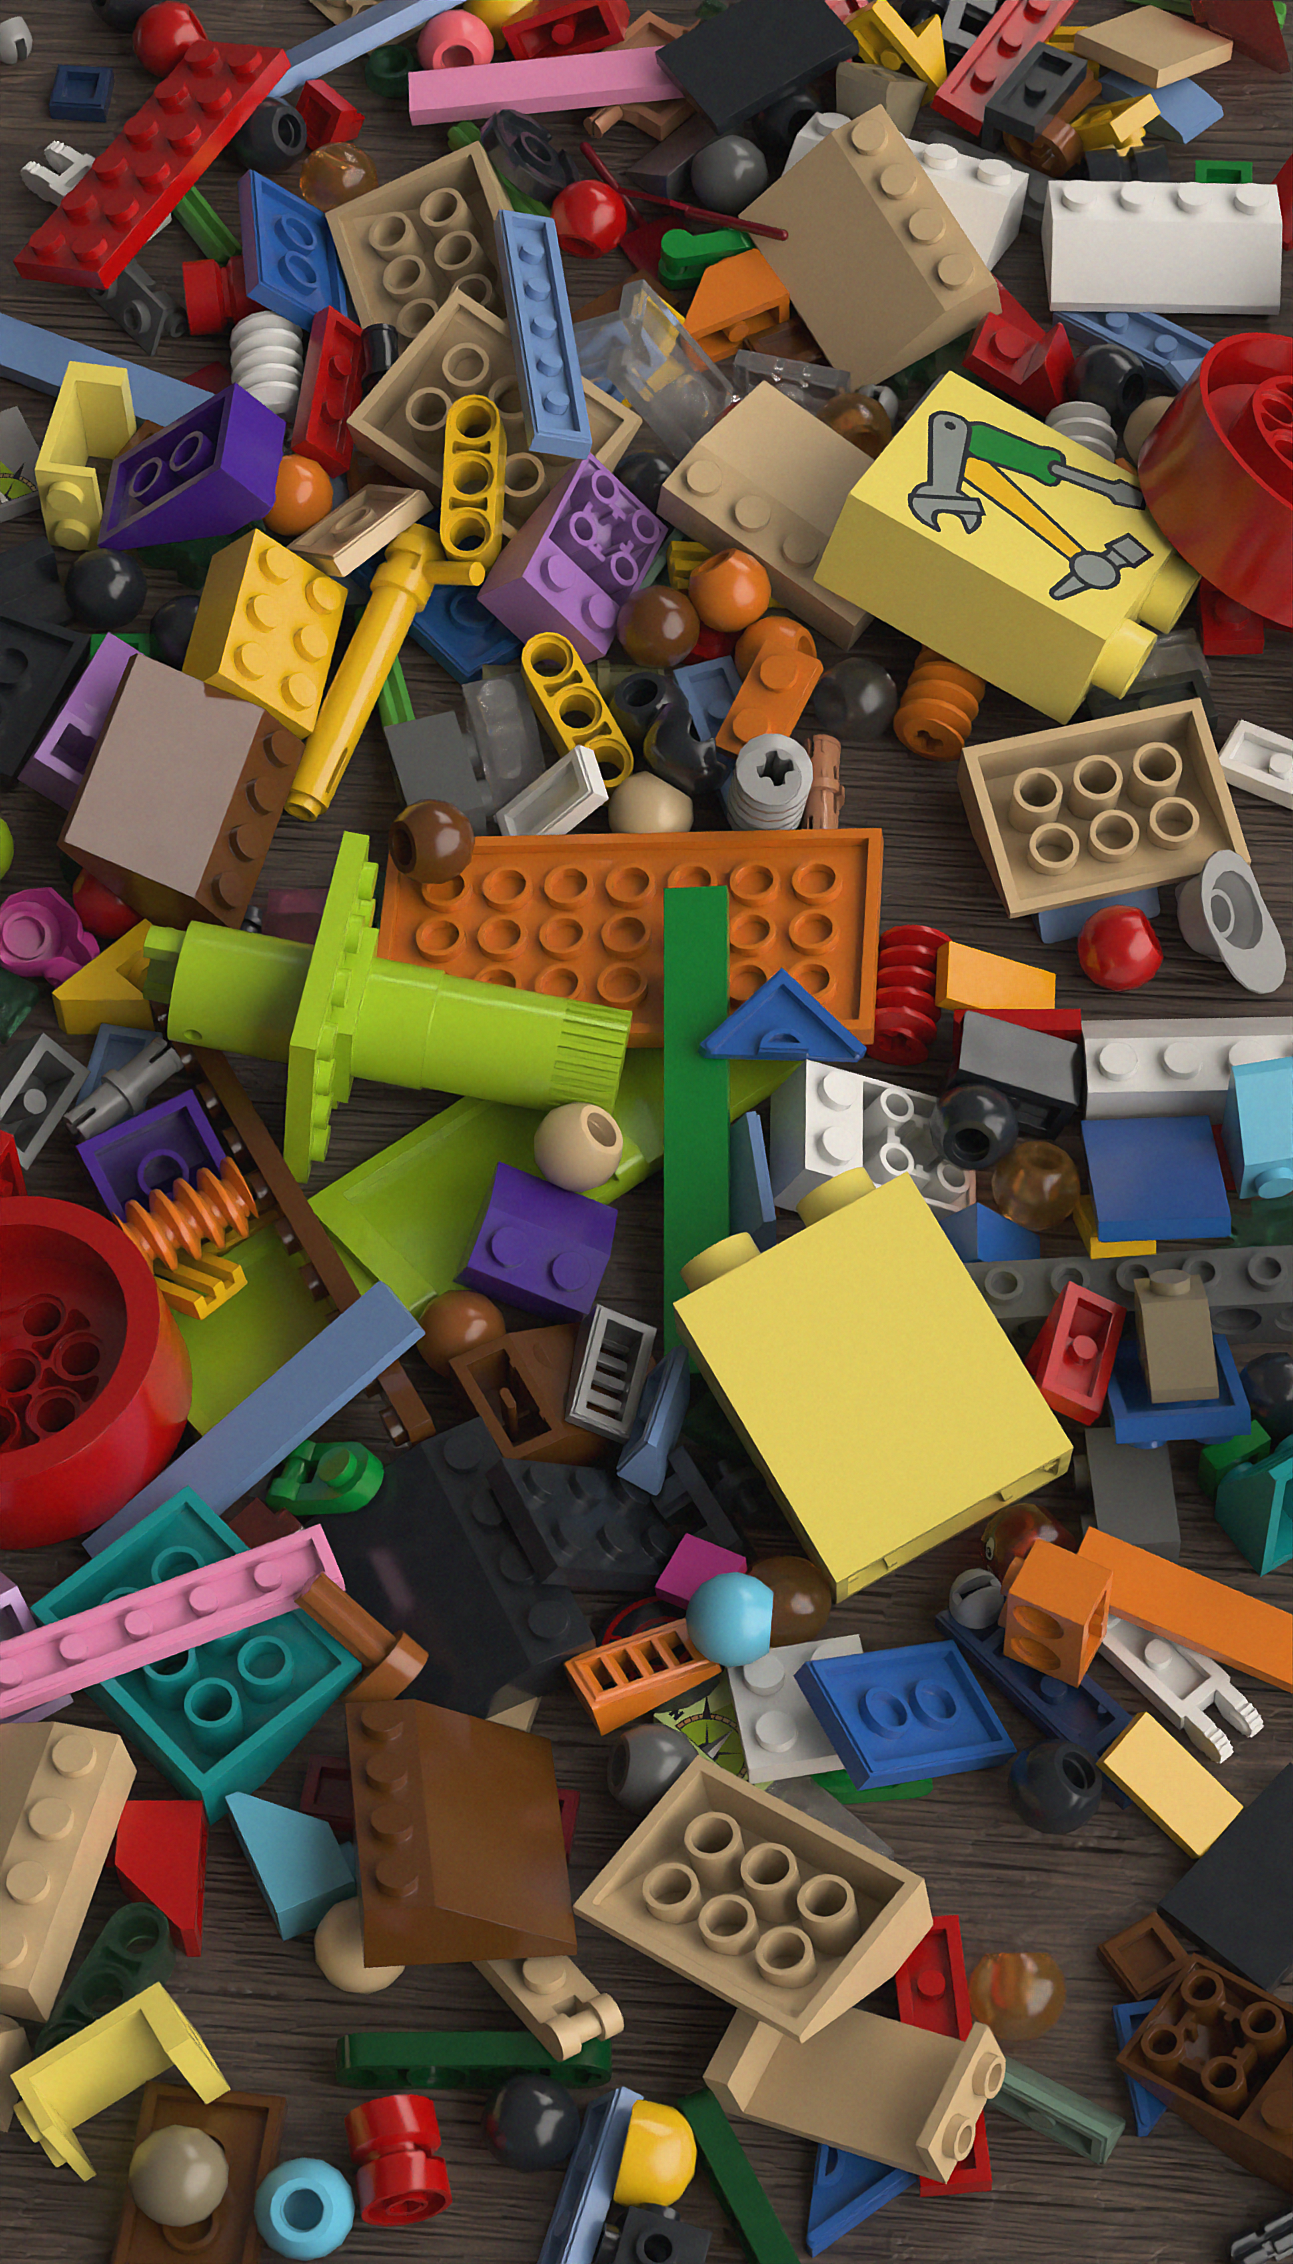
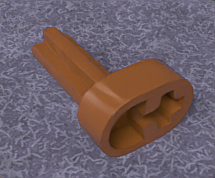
(1059, 143)
(387, 1659)

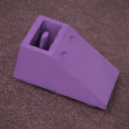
(575, 561)
(68, 743)

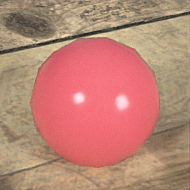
(454, 41)

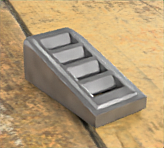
(625, 1337)

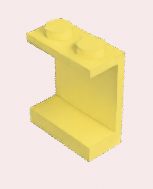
(88, 420)
(106, 2065)

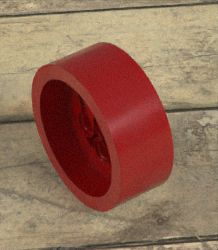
(1224, 472)
(125, 1416)

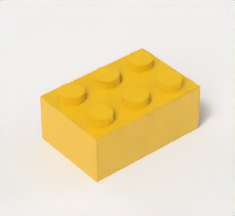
(267, 629)

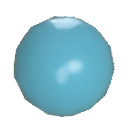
(731, 1619)
(304, 2209)

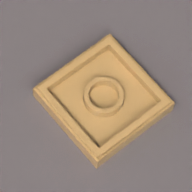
(1153, 46)
(360, 528)

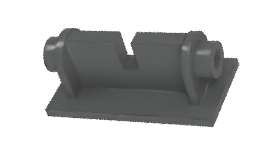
(139, 309)

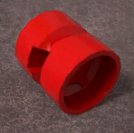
(216, 295)
(395, 2149)

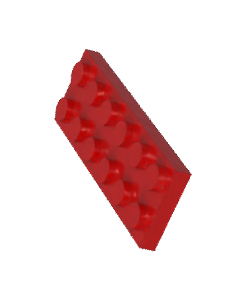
(151, 164)

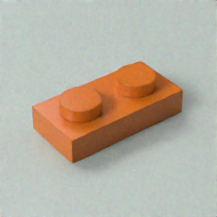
(769, 697)

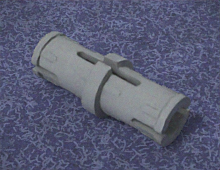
(122, 1091)

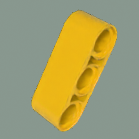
(467, 461)
(568, 692)

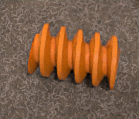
(938, 707)
(190, 1215)

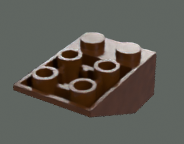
(523, 1392)
(1222, 2064)

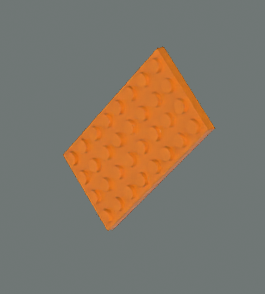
(588, 916)

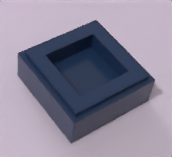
(81, 93)

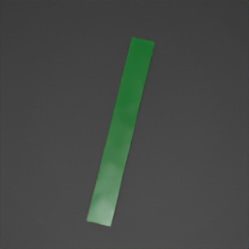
(694, 1087)

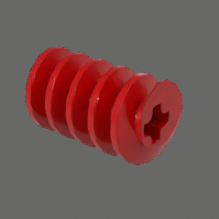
(906, 994)

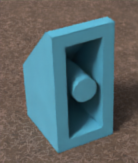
(1260, 1128)
(293, 1862)

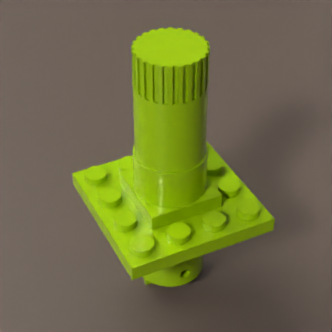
(350, 1014)

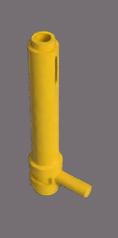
(399, 592)

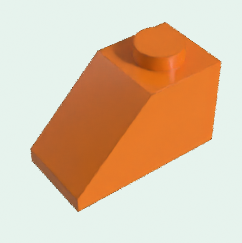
(734, 302)

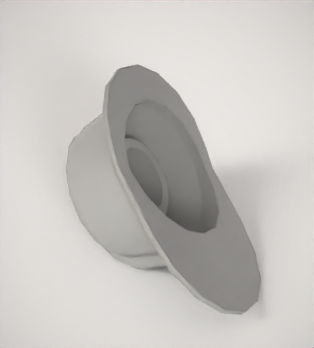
(1230, 923)

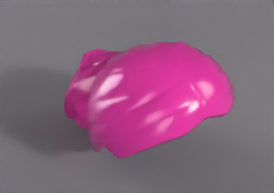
(43, 937)

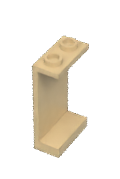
(863, 2086)

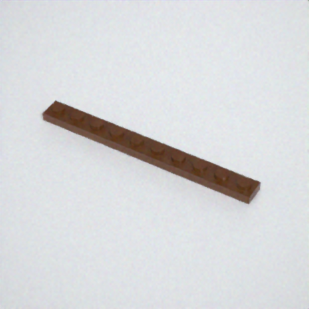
(297, 1224)

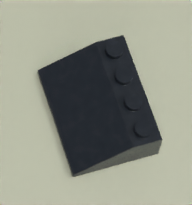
(452, 1575)

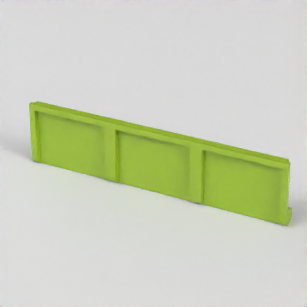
(409, 1221)

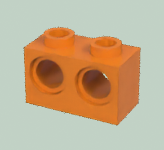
(1055, 1611)

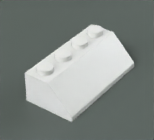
(980, 193)
(1162, 247)
(1172, 1063)

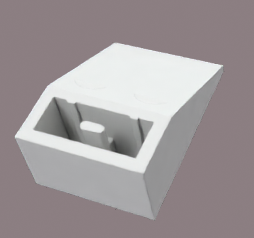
(843, 1121)

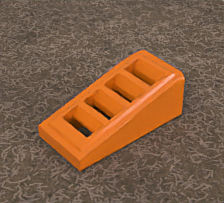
(632, 1699)

